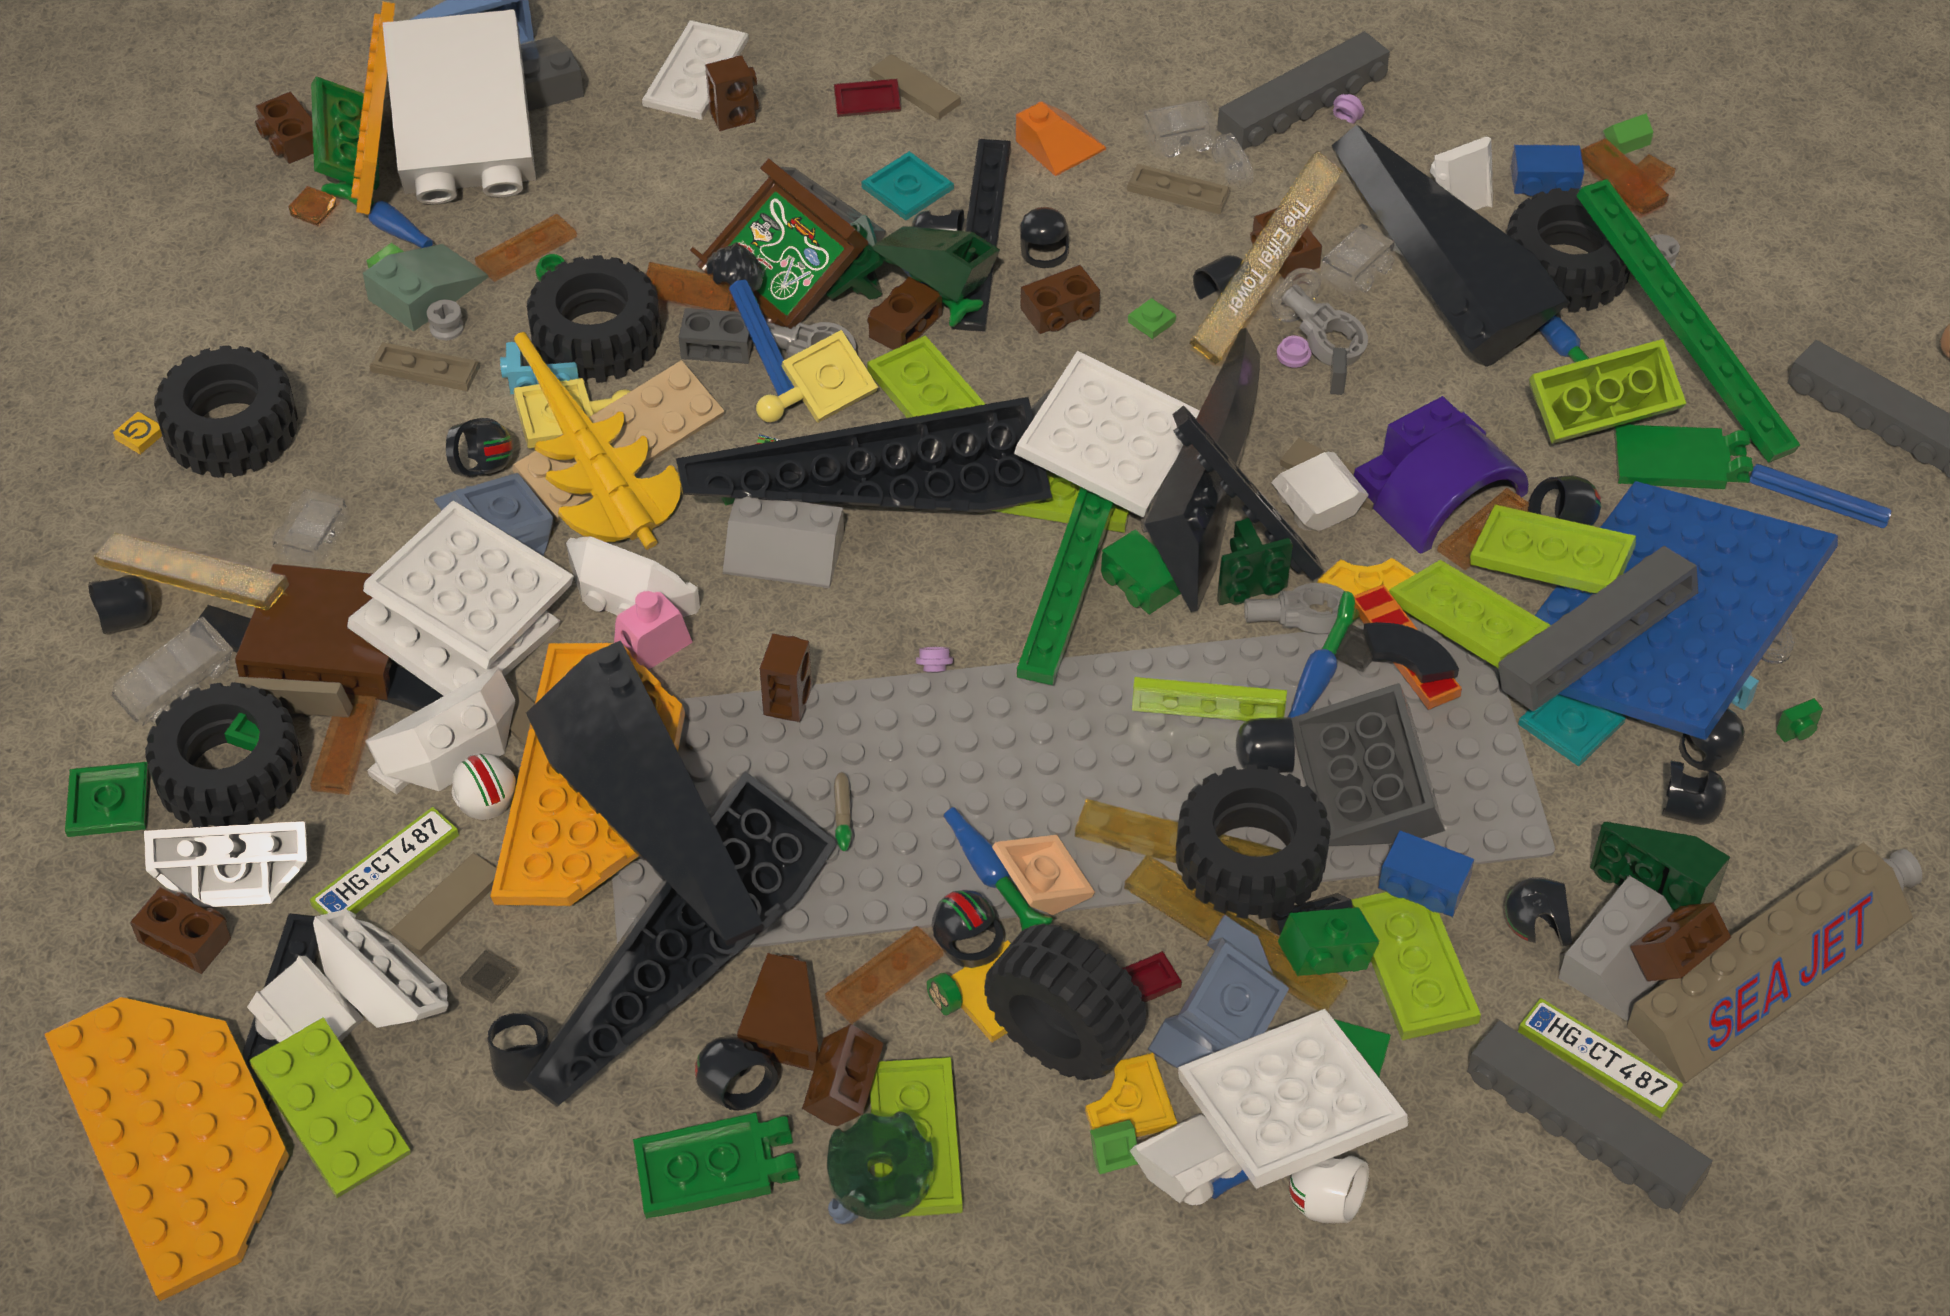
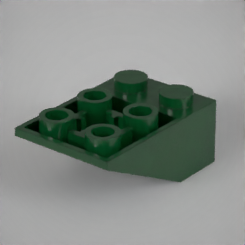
(944, 259)
(1668, 862)

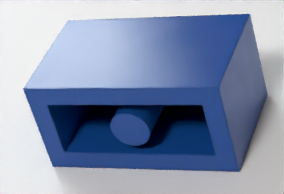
(1546, 168)
(1426, 873)

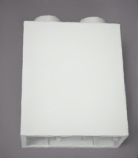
(459, 105)

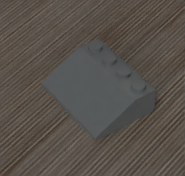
(550, 73)
(1368, 768)

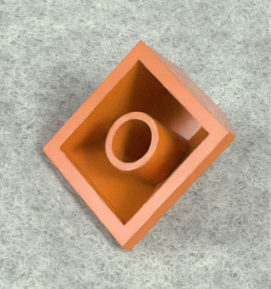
(1055, 138)

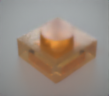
(312, 205)

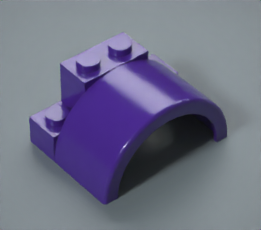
(1430, 468)

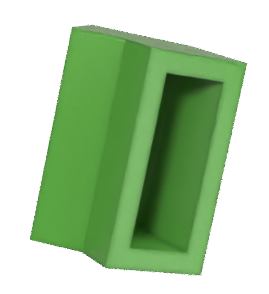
(1630, 134)

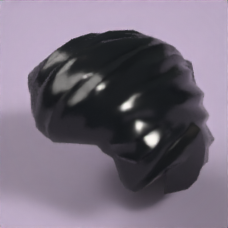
(735, 264)

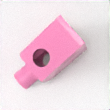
(652, 629)

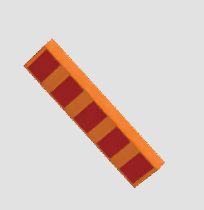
(1380, 606)

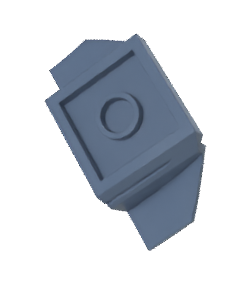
(508, 506)
(1228, 1003)

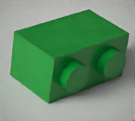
(1138, 572)

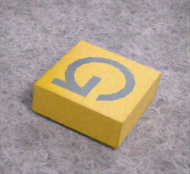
(138, 433)

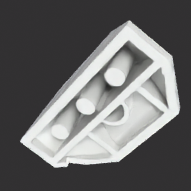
(613, 578)
(446, 732)
(227, 861)
(376, 971)

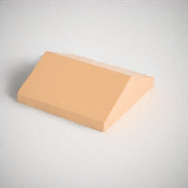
(1044, 872)

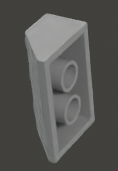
(783, 541)
(1602, 958)

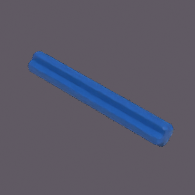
(760, 335)
(1820, 496)

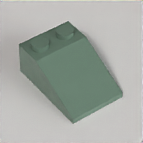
(414, 279)

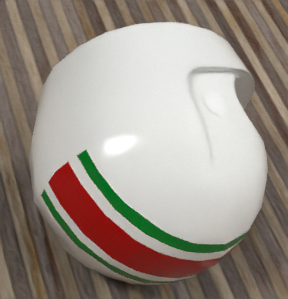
(483, 786)
(1323, 1188)

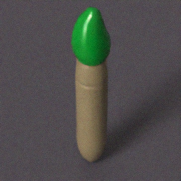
(842, 811)

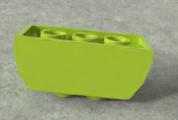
(1607, 391)

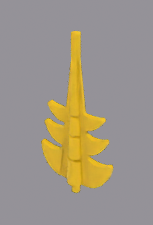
(620, 501)

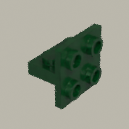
(861, 272)
(1252, 566)

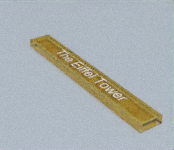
(1265, 257)

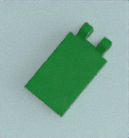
(1681, 456)
(712, 1164)

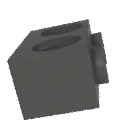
(714, 336)

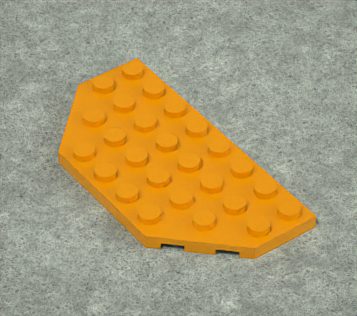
(553, 838)
(173, 1133)

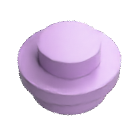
(1348, 108)
(1294, 352)
(934, 658)

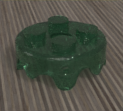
(874, 1141)

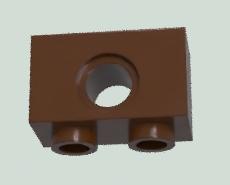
(905, 314)

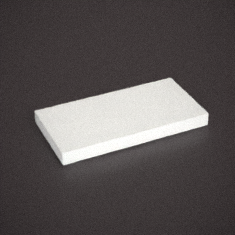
(682, 79)

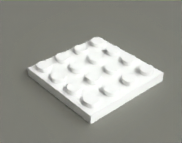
(1106, 434)
(468, 584)
(431, 658)
(1292, 1098)

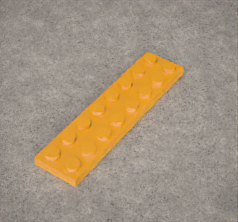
(371, 112)

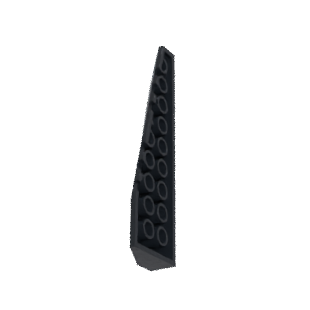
(1472, 269)
(918, 462)
(1192, 505)
(619, 756)
(672, 949)

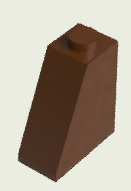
(781, 1013)

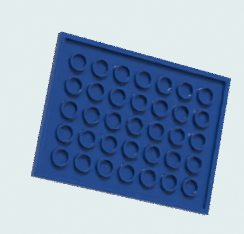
(1703, 651)

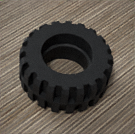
(1563, 220)
(595, 287)
(233, 441)
(229, 793)
(1248, 882)
(1065, 1001)

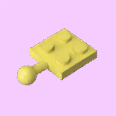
(823, 376)
(537, 417)

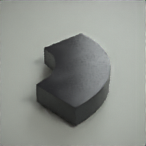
(1412, 649)

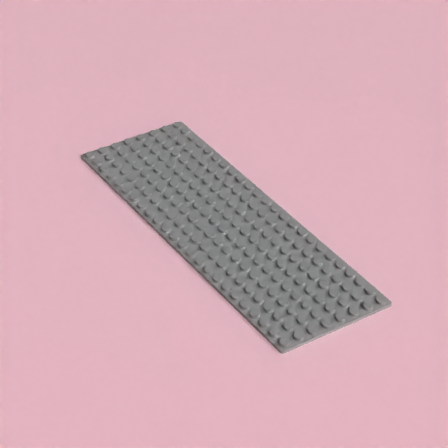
(1031, 753)

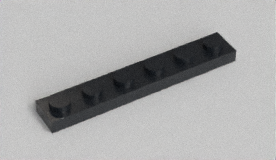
(1238, 484)

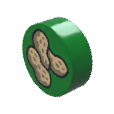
(944, 993)

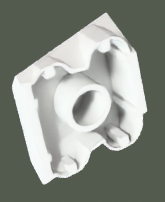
(1467, 172)
(1320, 492)
(299, 999)
(1186, 1160)

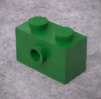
(1328, 941)

